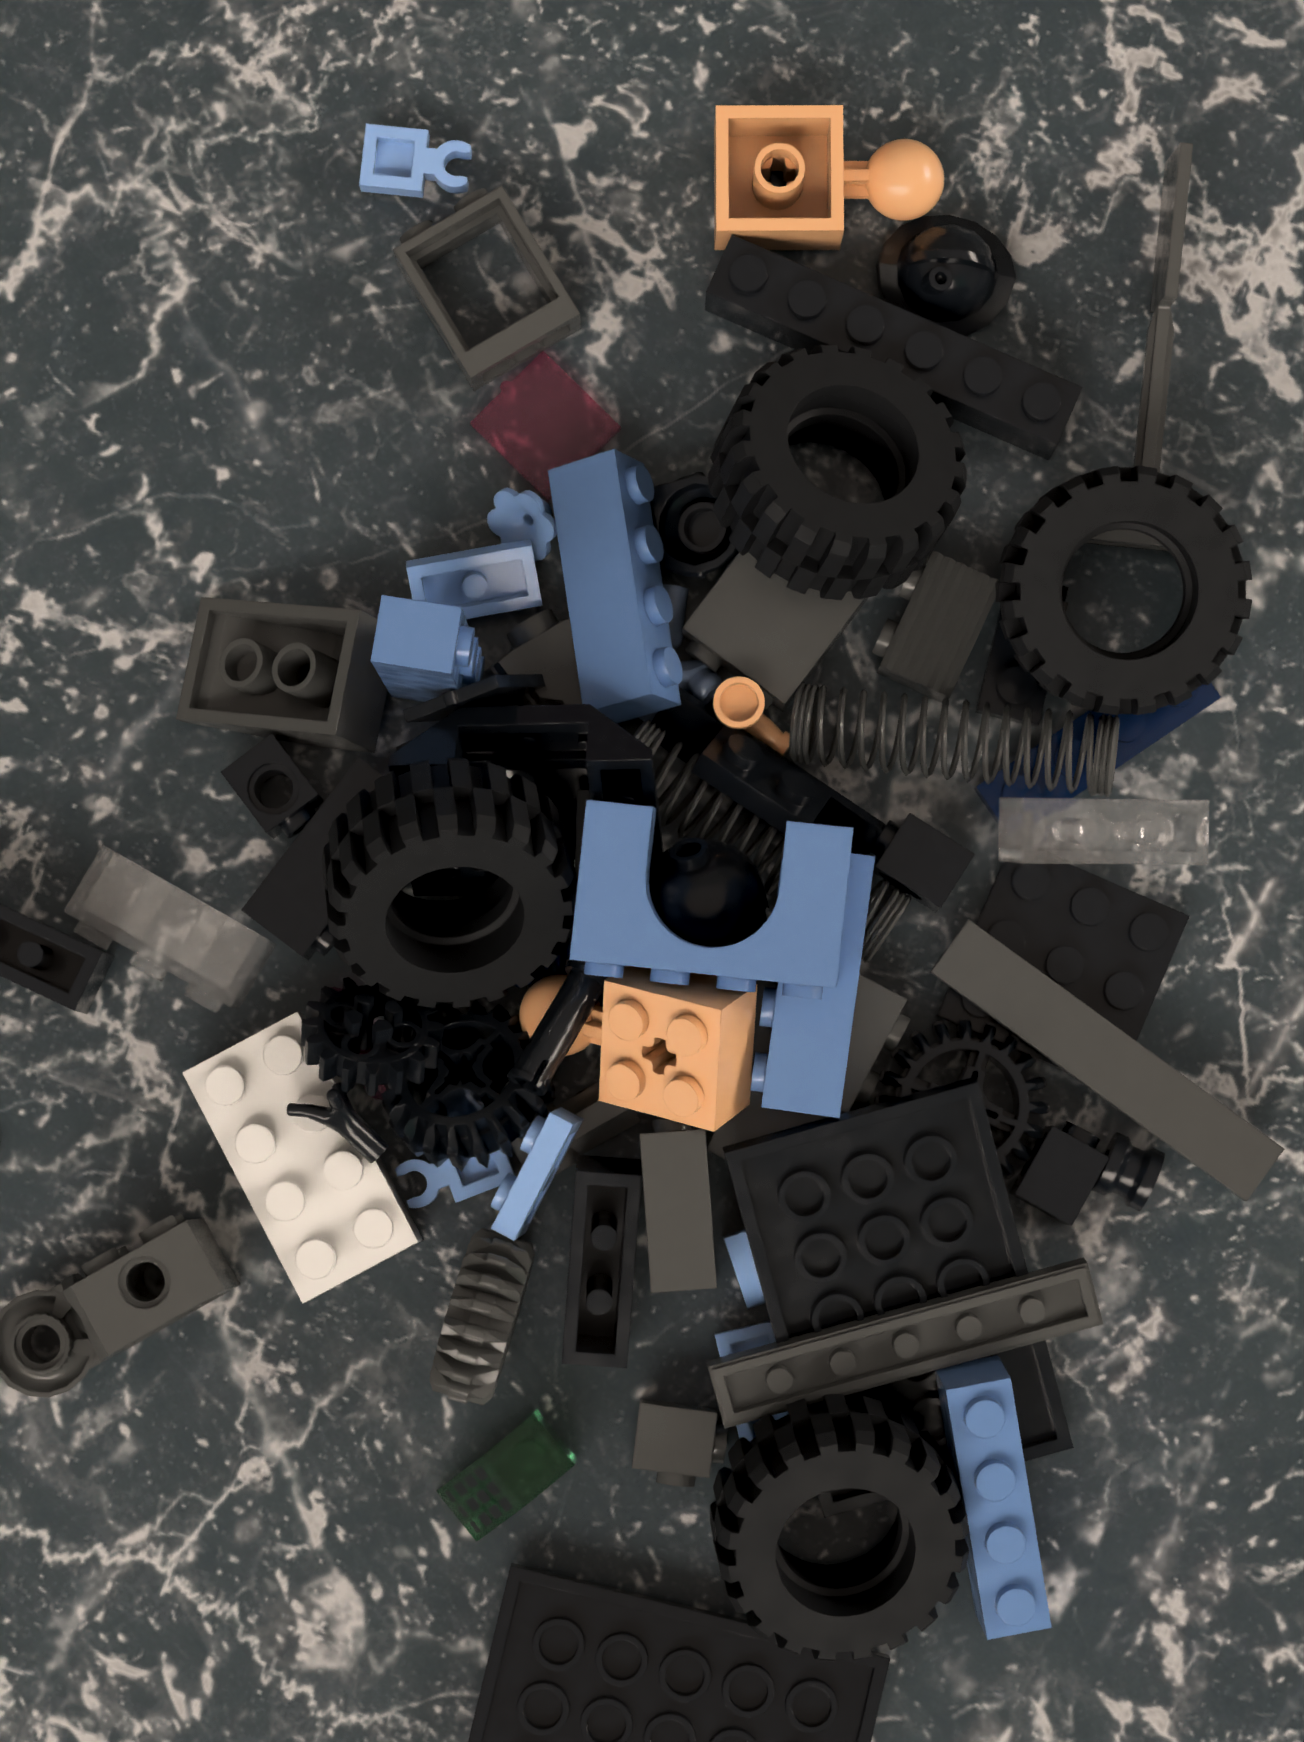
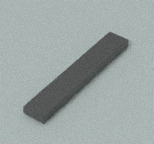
(1107, 1060)
(905, 1342)

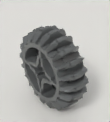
(481, 1317)

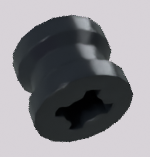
(1129, 1171)

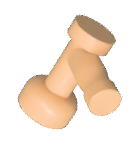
(740, 705)

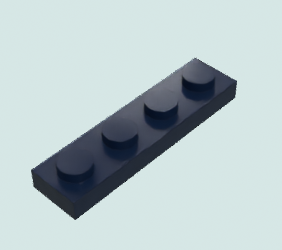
(1135, 735)

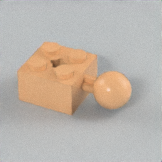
(807, 146)
(664, 1044)

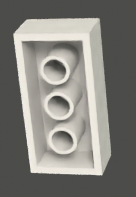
(306, 1183)

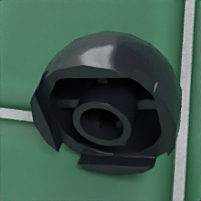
(708, 892)

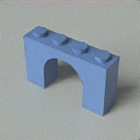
(621, 928)

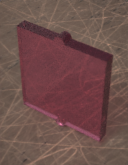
(544, 422)

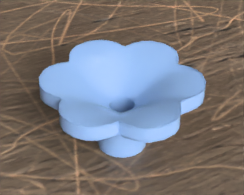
(521, 518)

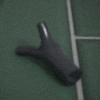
(345, 1121)

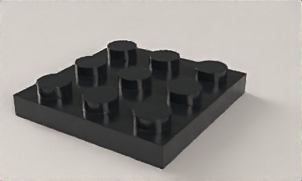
(1081, 934)

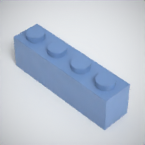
(615, 585)
(424, 649)
(813, 1035)
(996, 1496)

